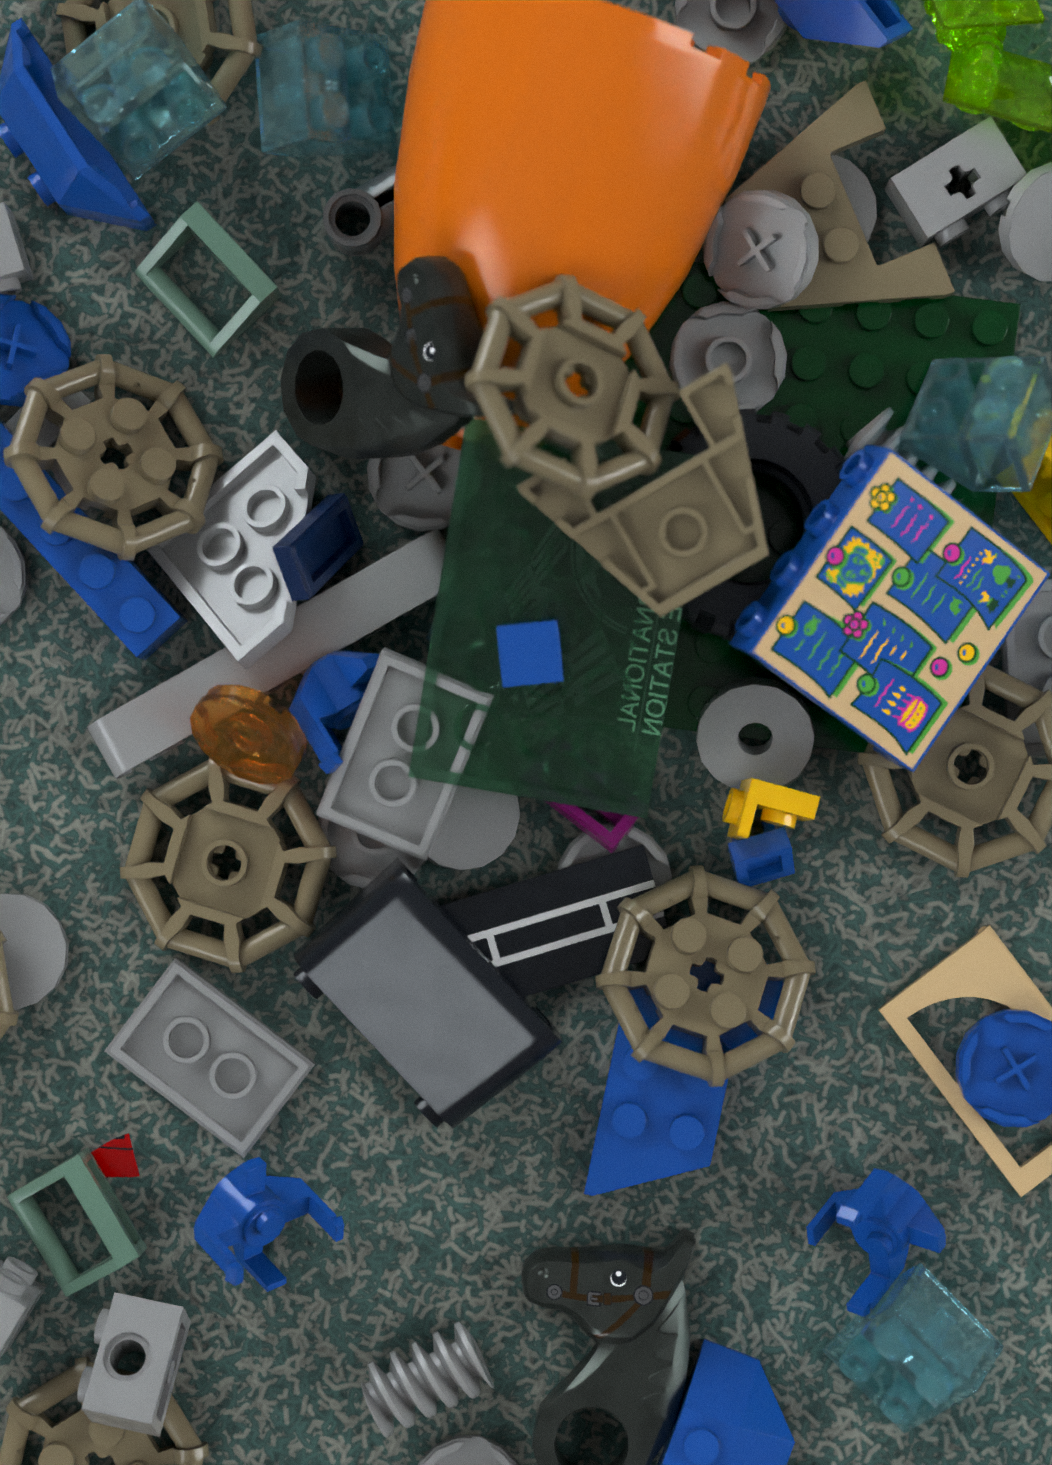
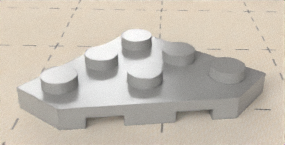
(230, 561)

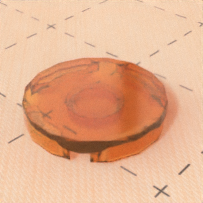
(247, 734)

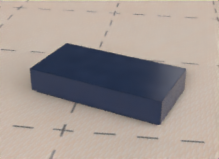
(318, 546)

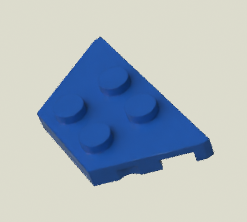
(652, 1116)

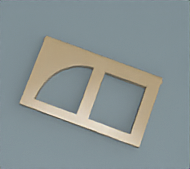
(980, 970)

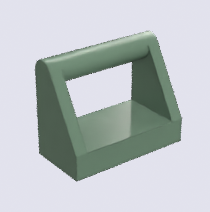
(231, 256)
(100, 1206)

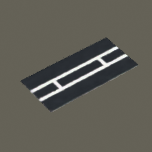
(558, 922)

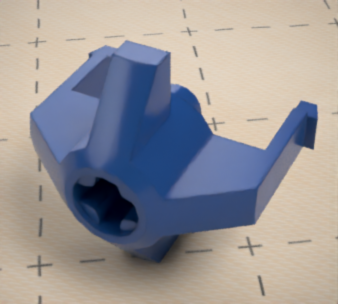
(330, 699)
(251, 1212)
(884, 1221)

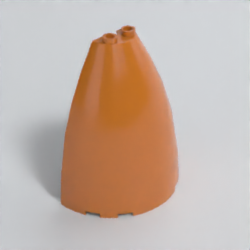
(566, 149)

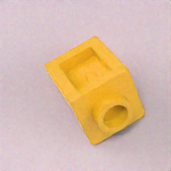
(778, 805)

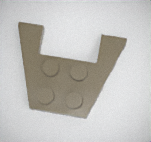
(845, 263)
(682, 527)

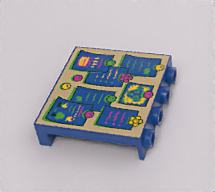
(889, 605)

